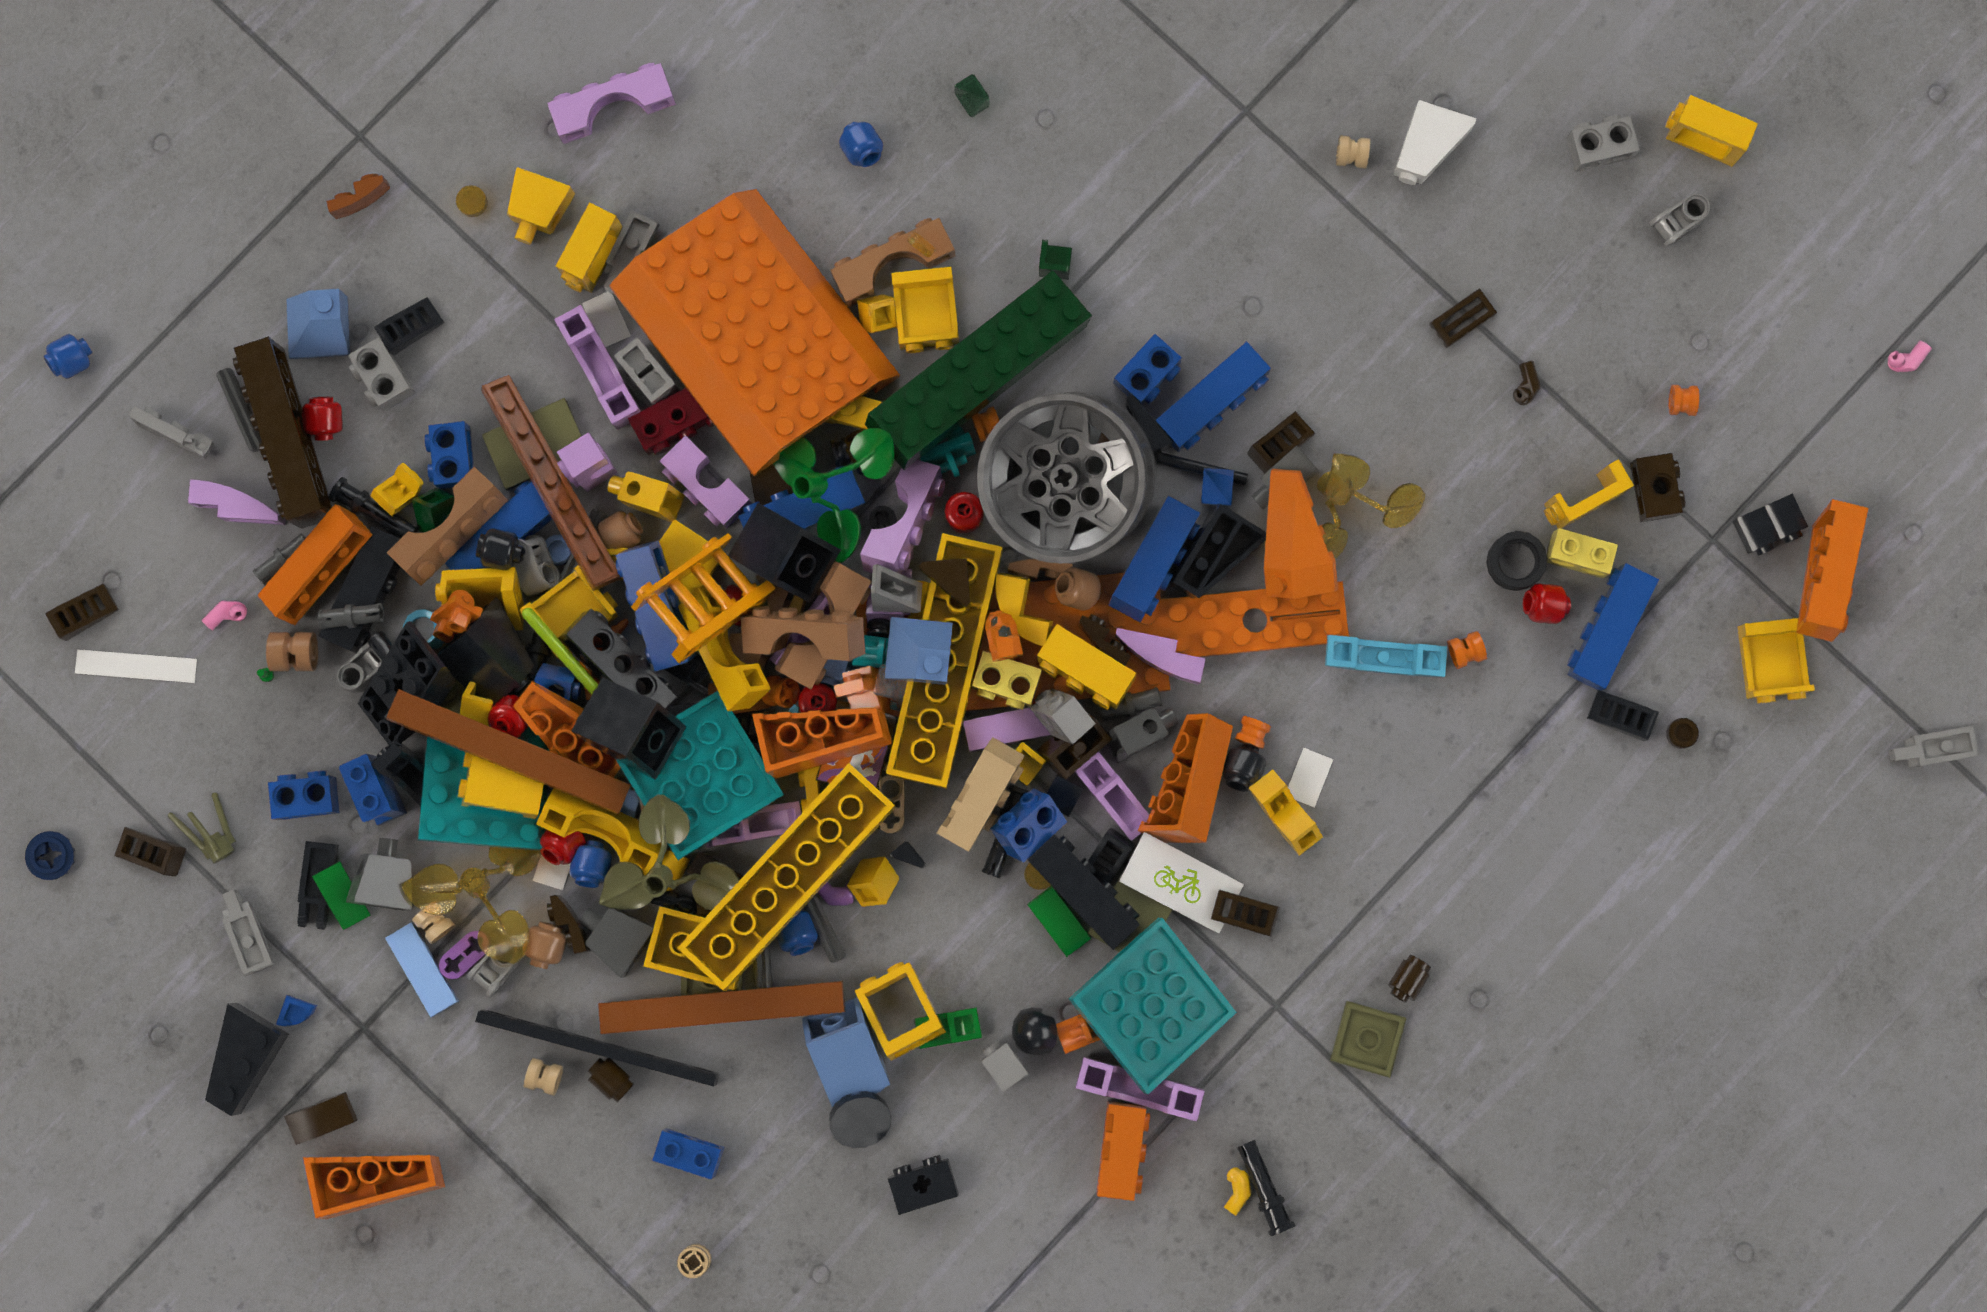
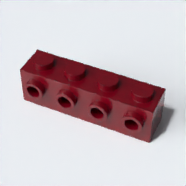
(668, 422)

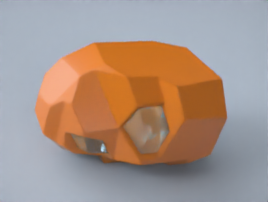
(1002, 636)

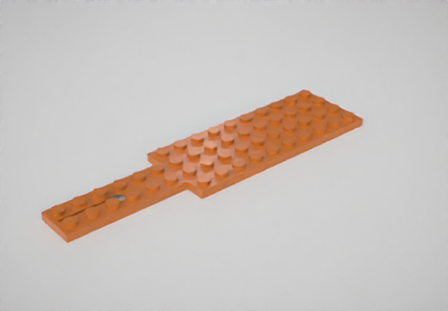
(1201, 626)

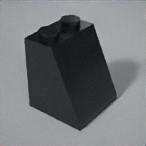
(784, 553)
(489, 655)
(629, 727)

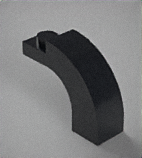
(402, 767)

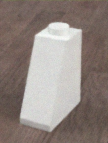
(1430, 140)

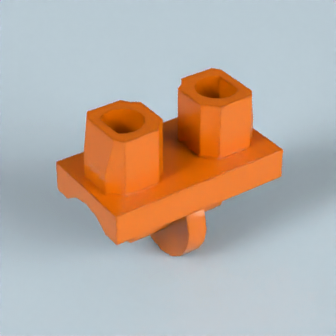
(455, 615)
(1075, 1033)

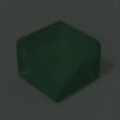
(971, 95)

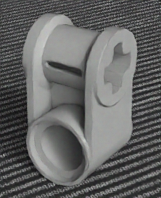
(1676, 220)
(536, 568)
(364, 663)
(491, 974)

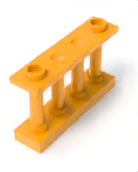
(709, 625)

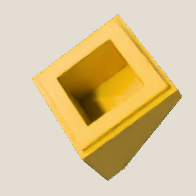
(877, 313)

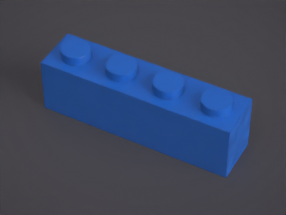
(1213, 396)
(841, 491)
(521, 515)
(1154, 559)
(638, 567)
(1612, 627)

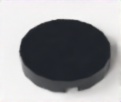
(860, 1119)

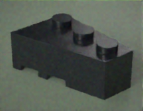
(1215, 550)
(242, 1058)

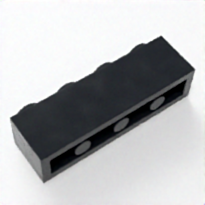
(366, 584)
(1083, 891)

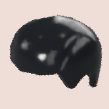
(1034, 1031)

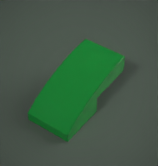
(334, 886)
(1058, 921)
(959, 1027)

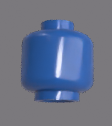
(861, 144)
(67, 356)
(590, 864)
(798, 935)

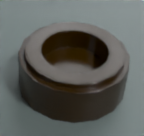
(1682, 733)

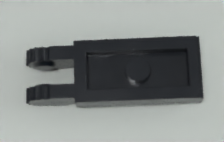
(315, 859)

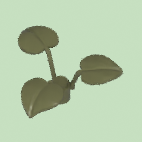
(663, 823)

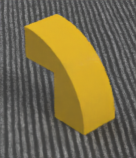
(1011, 598)
(1285, 812)

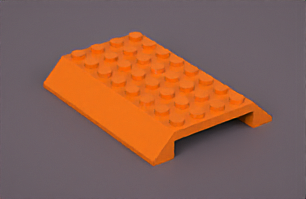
(751, 327)

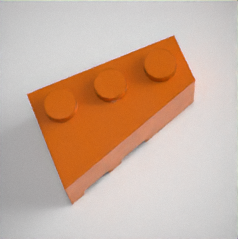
(1122, 1151)

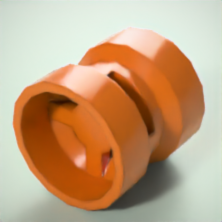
(1467, 650)

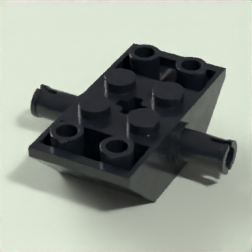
(406, 666)

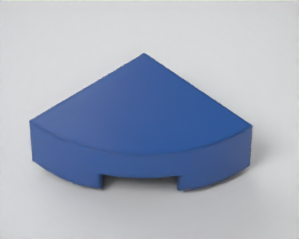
(295, 1011)

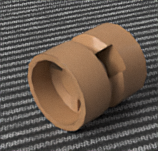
(288, 651)

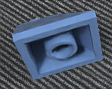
(318, 324)
(918, 650)

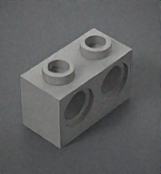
(1605, 149)
(385, 371)
(646, 372)
(1062, 715)
(1004, 1064)

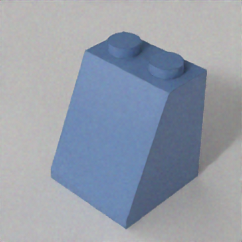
(845, 1052)

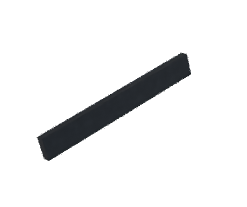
(597, 1047)

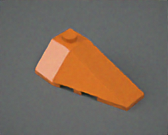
(1295, 550)
(552, 720)

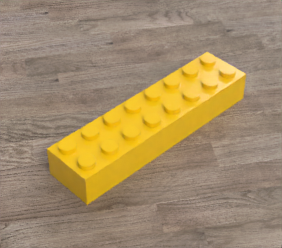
(935, 713)
(786, 877)

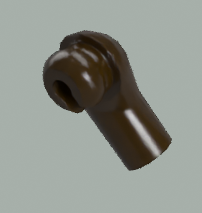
(1529, 386)

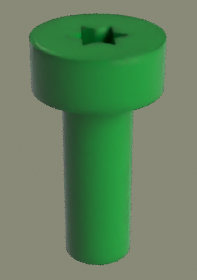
(265, 674)

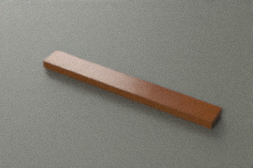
(551, 482)
(508, 751)
(721, 1007)

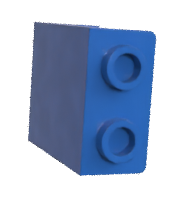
(371, 792)

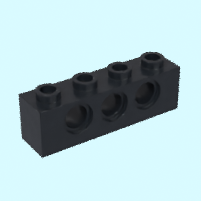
(579, 641)

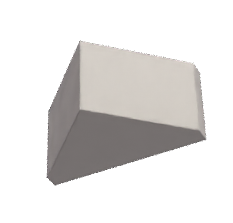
(894, 591)

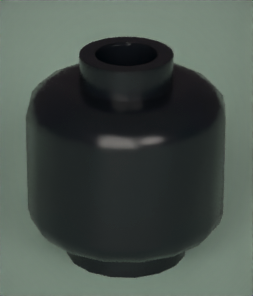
(499, 549)
(1243, 767)

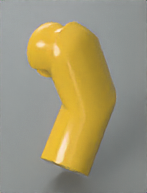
(1241, 1190)

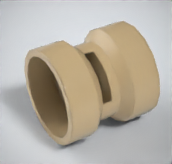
(1351, 151)
(434, 925)
(543, 1076)
(698, 1258)

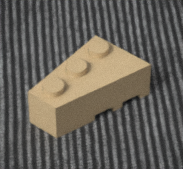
(982, 794)

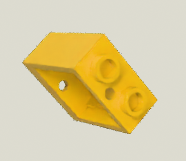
(1710, 130)
(589, 248)
(914, 1037)

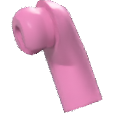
(1909, 361)
(225, 611)

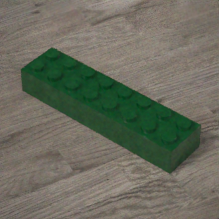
(979, 368)

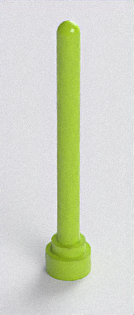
(559, 649)

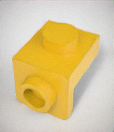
(398, 490)

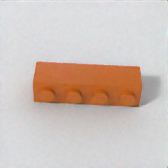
(314, 564)

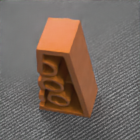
(1831, 570)
(817, 737)
(1190, 782)
(362, 1182)

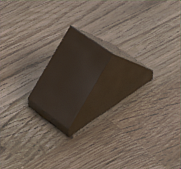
(951, 577)

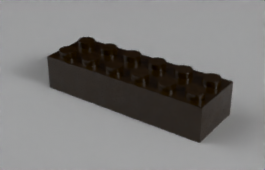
(280, 423)

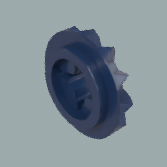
(39, 847)

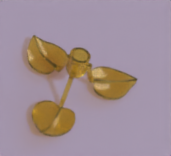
(1351, 474)
(435, 891)

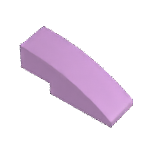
(231, 503)
(1161, 655)
(1006, 727)
(1113, 795)
(766, 823)

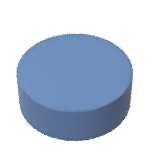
(558, 549)

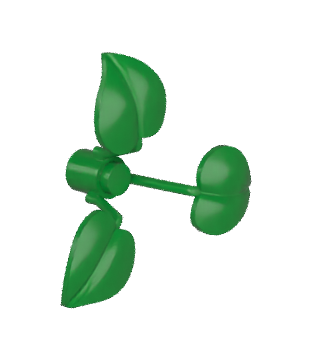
(875, 456)

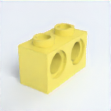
(1581, 553)
(1009, 672)

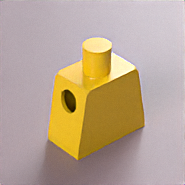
(537, 204)
(647, 495)

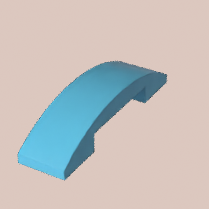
(1385, 656)

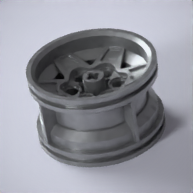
(1008, 499)

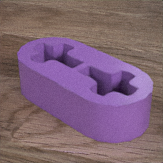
(456, 952)

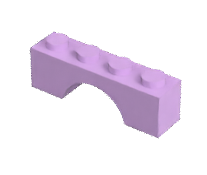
(576, 112)
(598, 366)
(892, 546)
(1116, 1083)

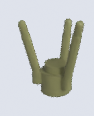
(214, 846)

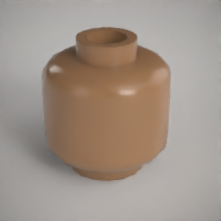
(620, 531)
(1078, 588)
(545, 945)

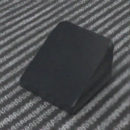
(1064, 794)
(908, 854)

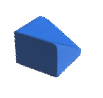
(1217, 486)

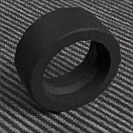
(1521, 538)

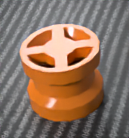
(1683, 400)
(985, 423)
(783, 692)
(1253, 732)

